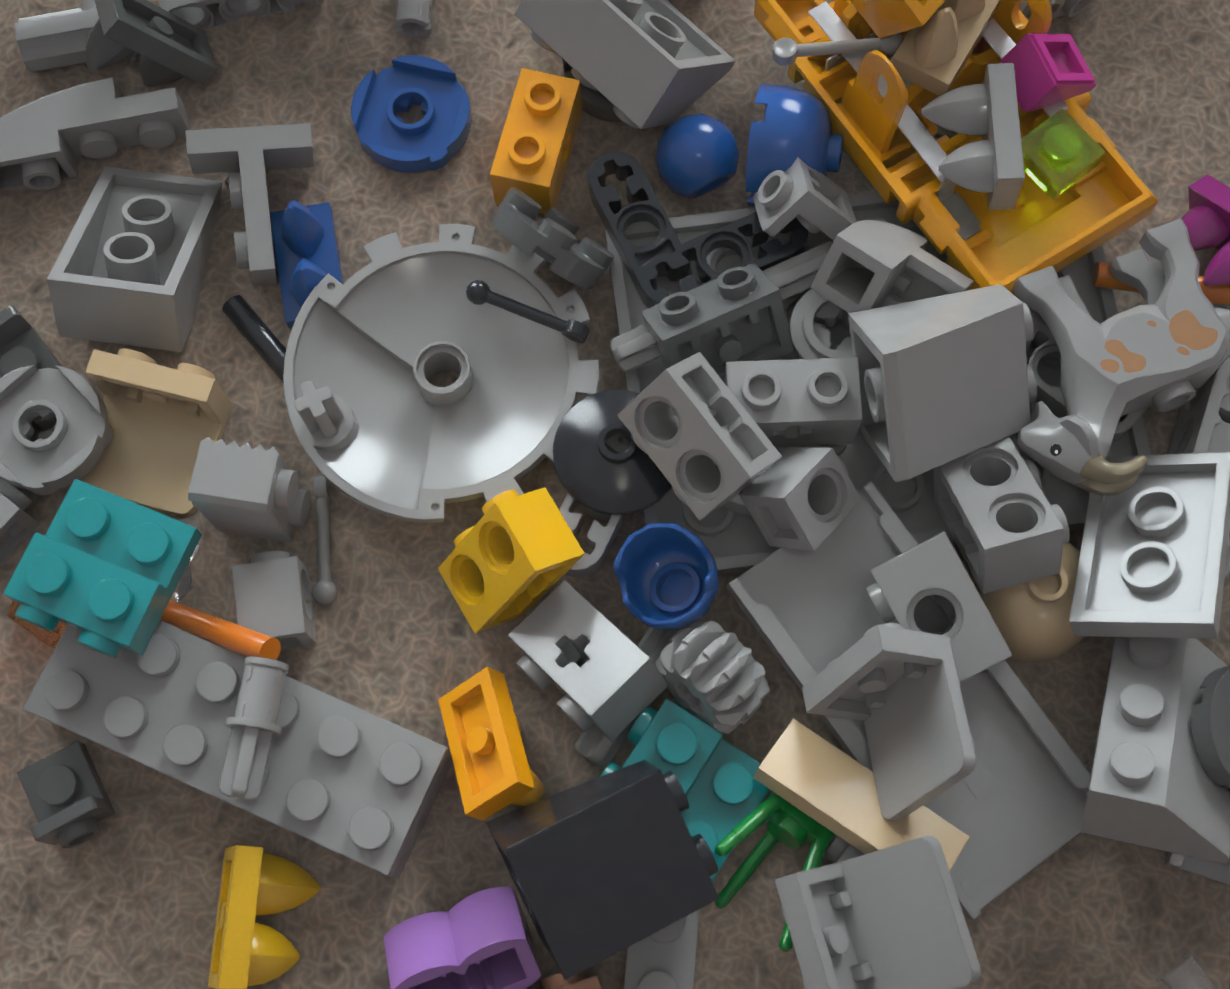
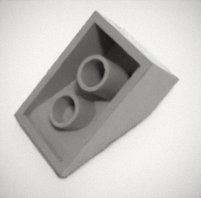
(136, 260)

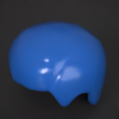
(666, 576)

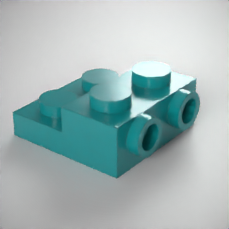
(102, 570)
(709, 769)

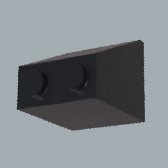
(606, 863)

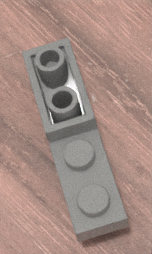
(87, 120)

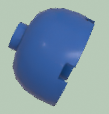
(792, 128)

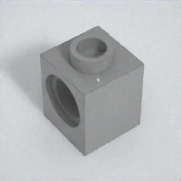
(801, 498)
(273, 596)

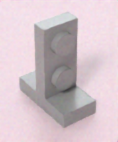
(249, 154)

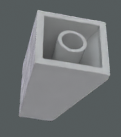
(942, 376)

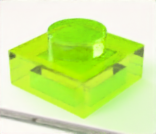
(1059, 154)

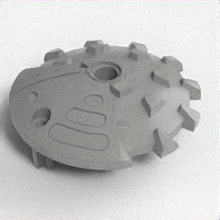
(367, 360)

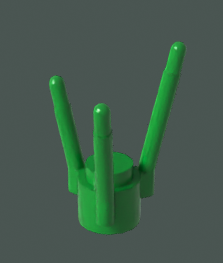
(785, 825)

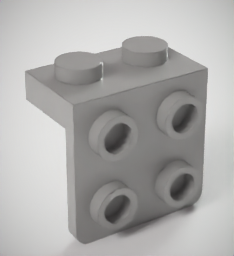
(910, 709)
(880, 922)

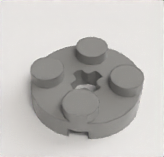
(77, 437)

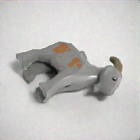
(1125, 363)

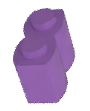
(472, 946)

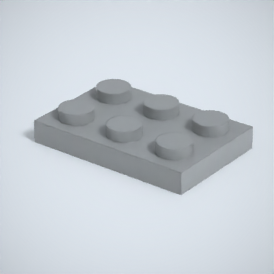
(1156, 552)

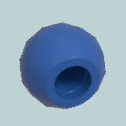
(696, 155)

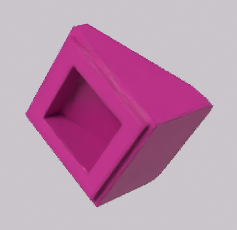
(1048, 70)

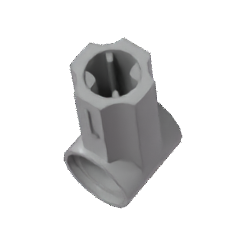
(58, 37)

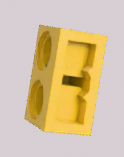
(509, 558)

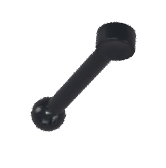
(479, 293)

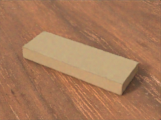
(844, 795)

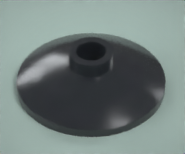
(592, 473)

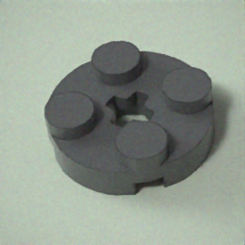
(551, 238)

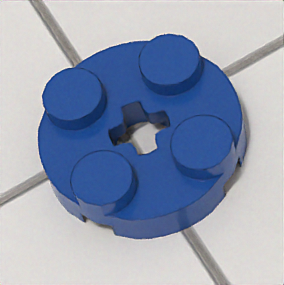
(394, 89)

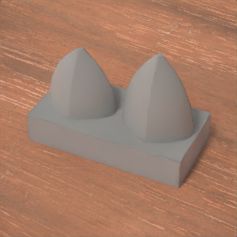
(990, 112)

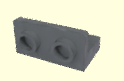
(724, 320)

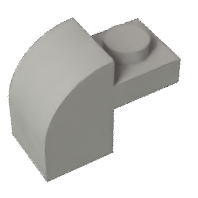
(883, 266)

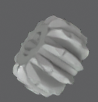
(713, 675)

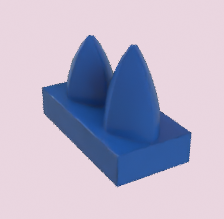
(304, 252)

